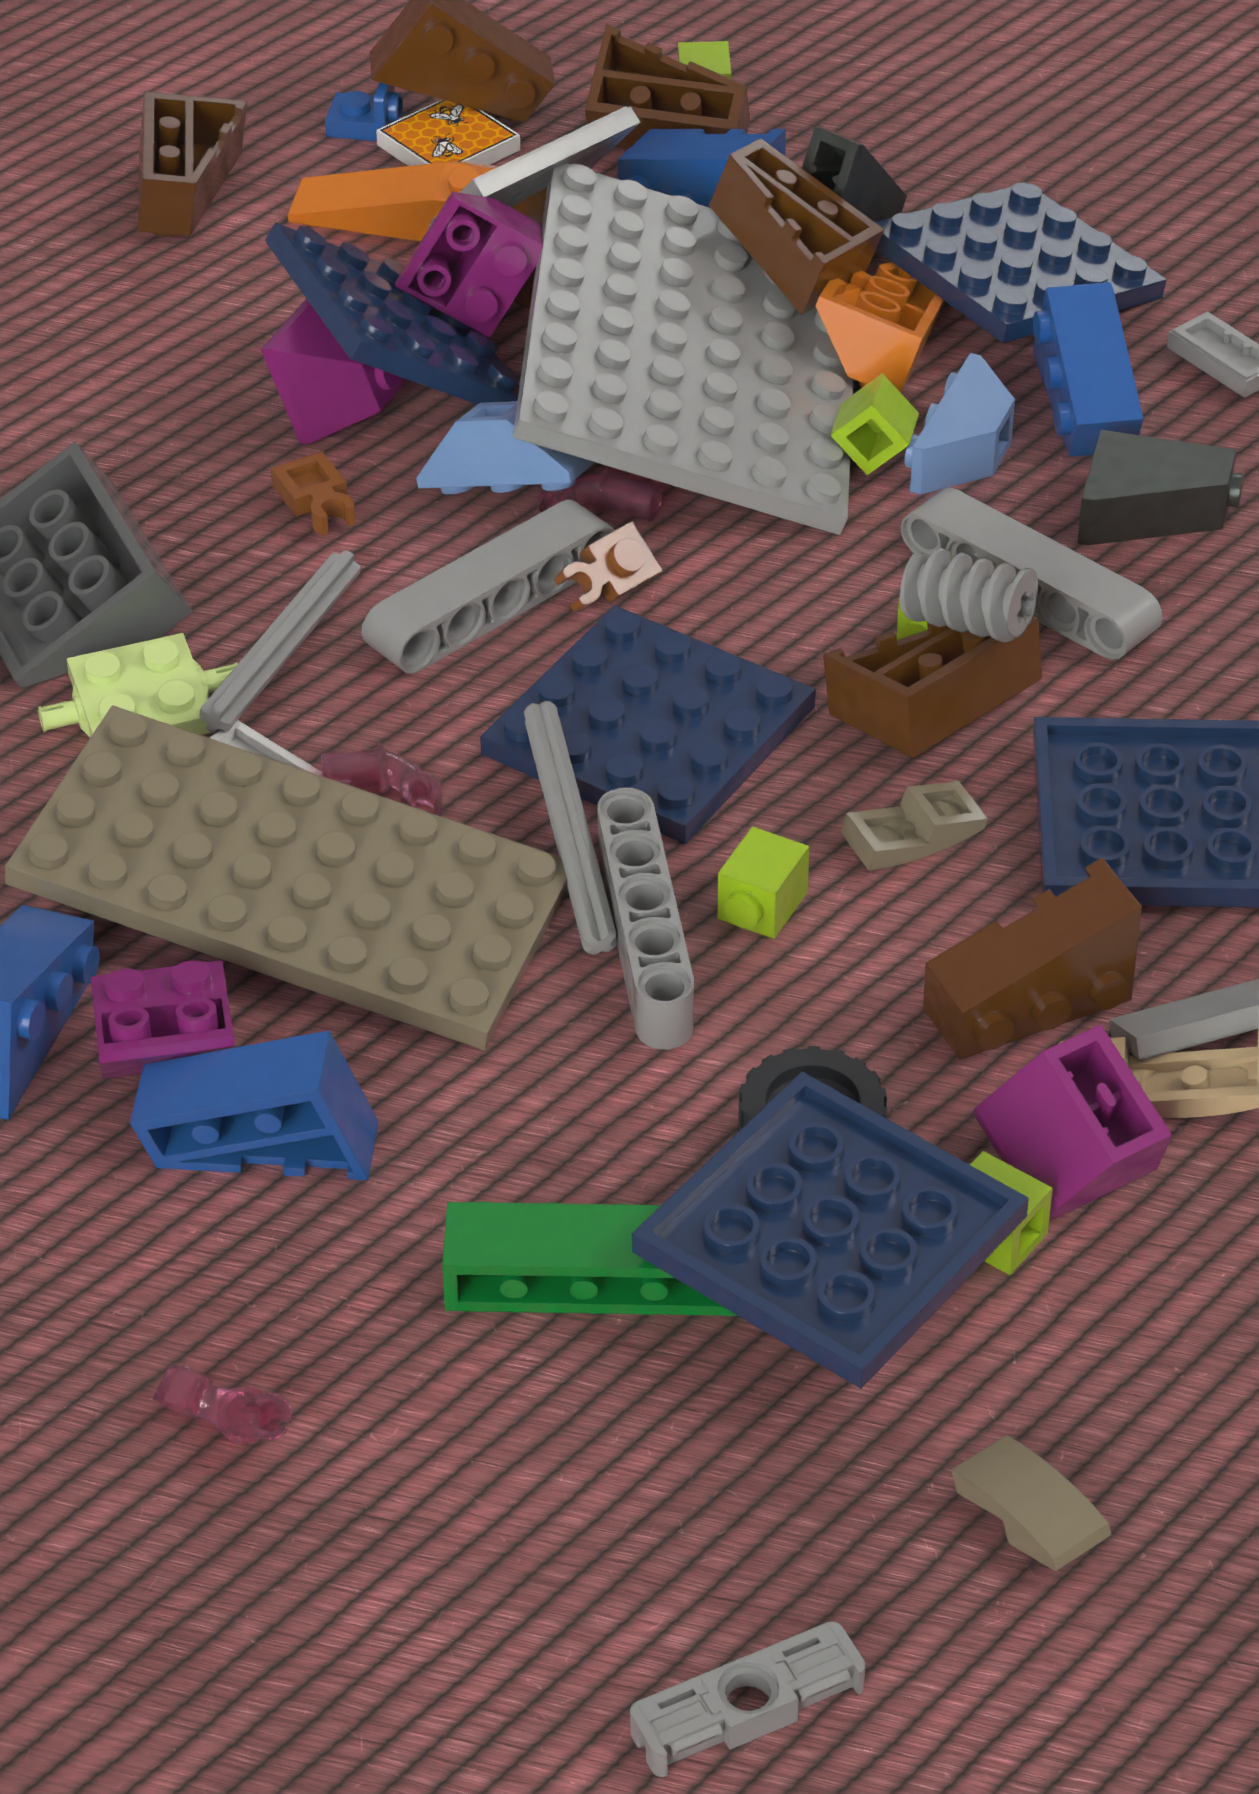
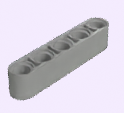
(481, 588)
(1073, 591)
(645, 919)

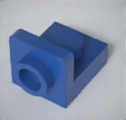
(360, 115)

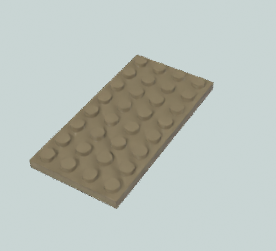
(293, 876)

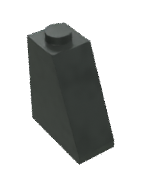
(853, 174)
(1155, 488)

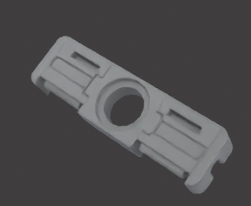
(789, 1672)

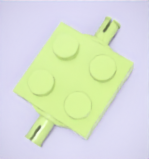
(144, 678)

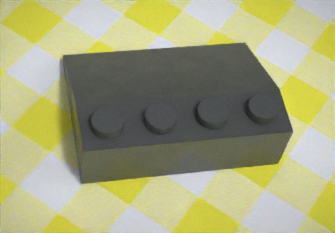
(76, 571)

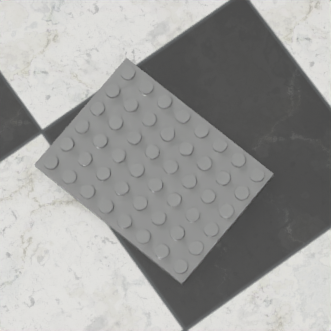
(678, 355)

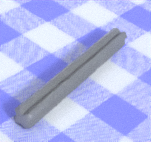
(279, 642)
(570, 828)

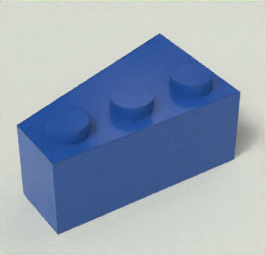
(687, 159)
(1085, 365)
(42, 976)
(257, 1105)

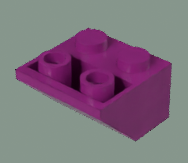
(473, 260)
(160, 1015)
(1076, 1121)

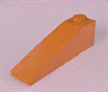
(382, 201)
(879, 322)

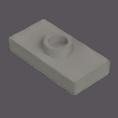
(1218, 352)

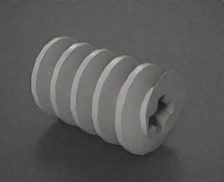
(968, 595)

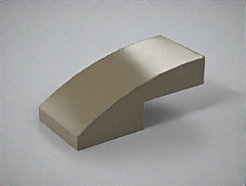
(924, 824)
(1037, 1504)

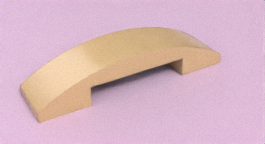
(1197, 1081)

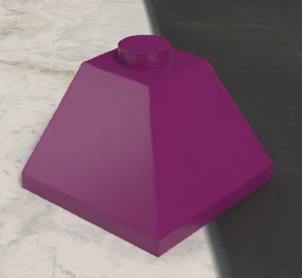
(319, 380)

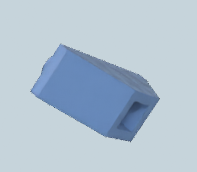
(964, 432)
(484, 453)

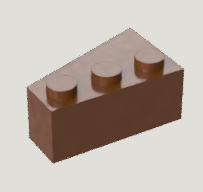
(462, 58)
(662, 91)
(185, 158)
(792, 223)
(928, 683)
(1040, 970)

